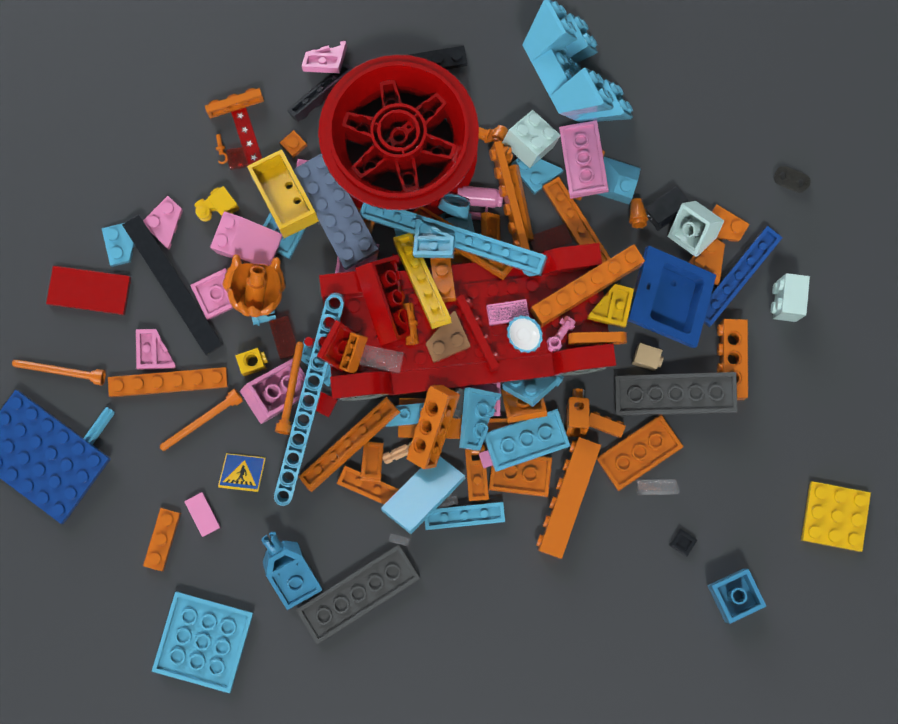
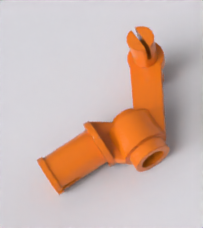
(495, 135)

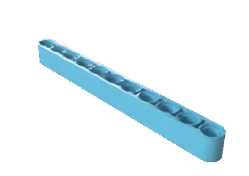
(304, 408)

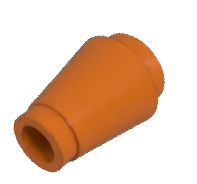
(638, 216)

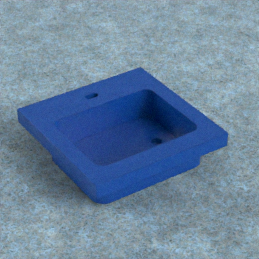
(671, 297)

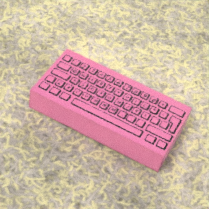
(505, 312)

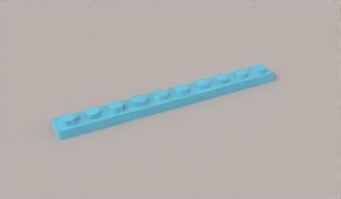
(464, 239)

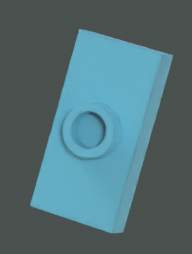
(408, 415)

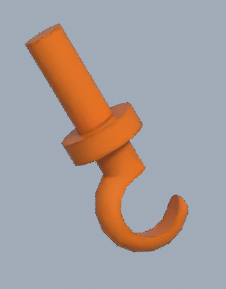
(220, 148)

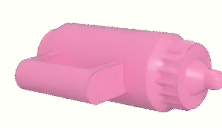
(481, 197)

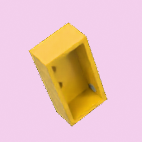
(271, 178)

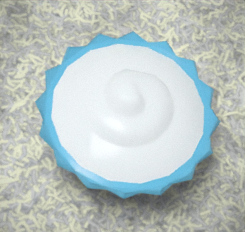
(524, 334)

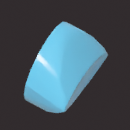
(455, 205)

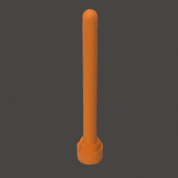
(96, 376)
(233, 398)
(284, 425)

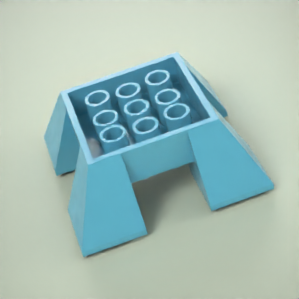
(555, 48)

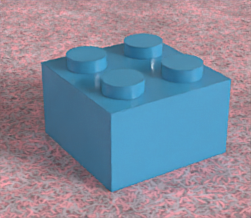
(736, 596)

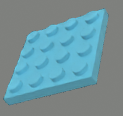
(202, 642)

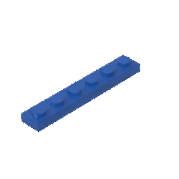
(741, 273)

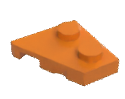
(733, 226)
(711, 259)

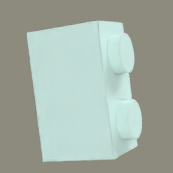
(695, 227)

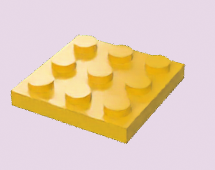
(836, 516)

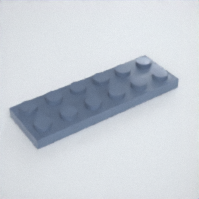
(336, 213)

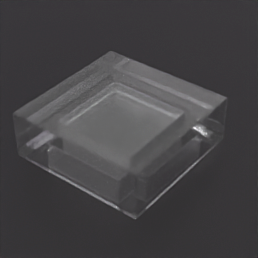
(399, 539)

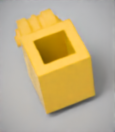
(218, 201)

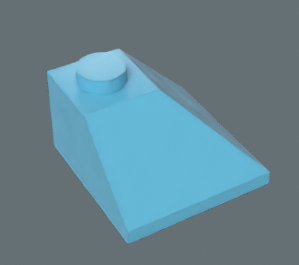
(621, 180)

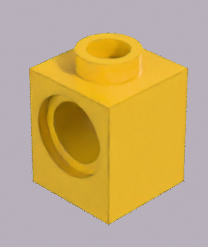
(243, 359)

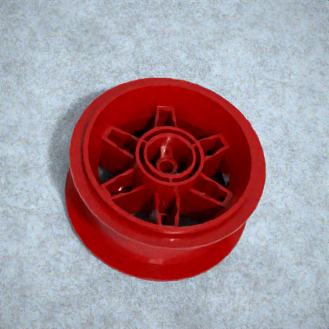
(386, 79)

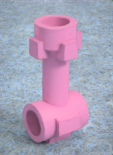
(555, 342)

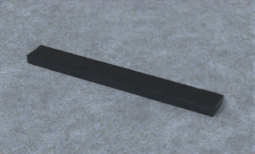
(172, 285)

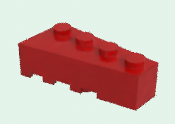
(384, 298)

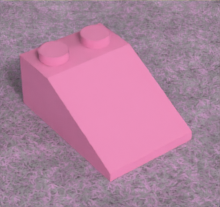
(245, 238)
(268, 392)

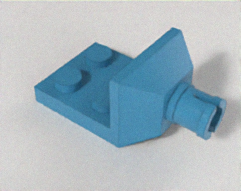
(288, 571)

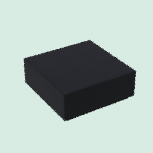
(683, 542)

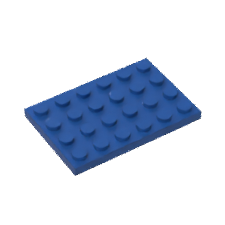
(45, 457)

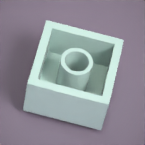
(531, 138)
(790, 297)

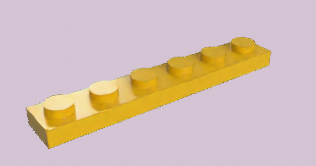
(422, 282)

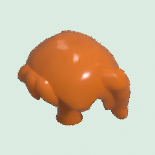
(254, 287)

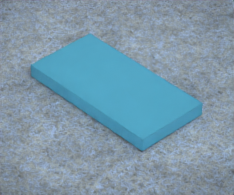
(526, 440)
(422, 495)

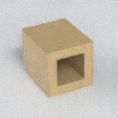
(647, 357)

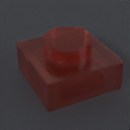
(237, 158)

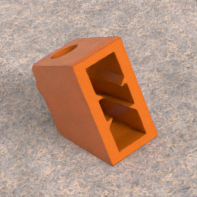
(577, 414)

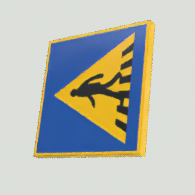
(242, 472)

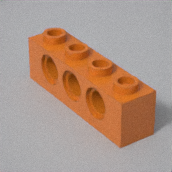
(739, 330)
(434, 437)

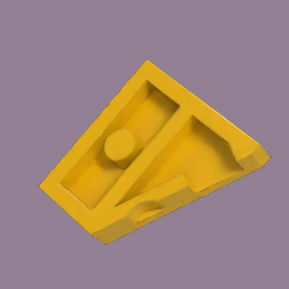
(613, 307)

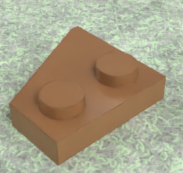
(448, 340)

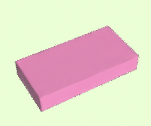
(202, 514)

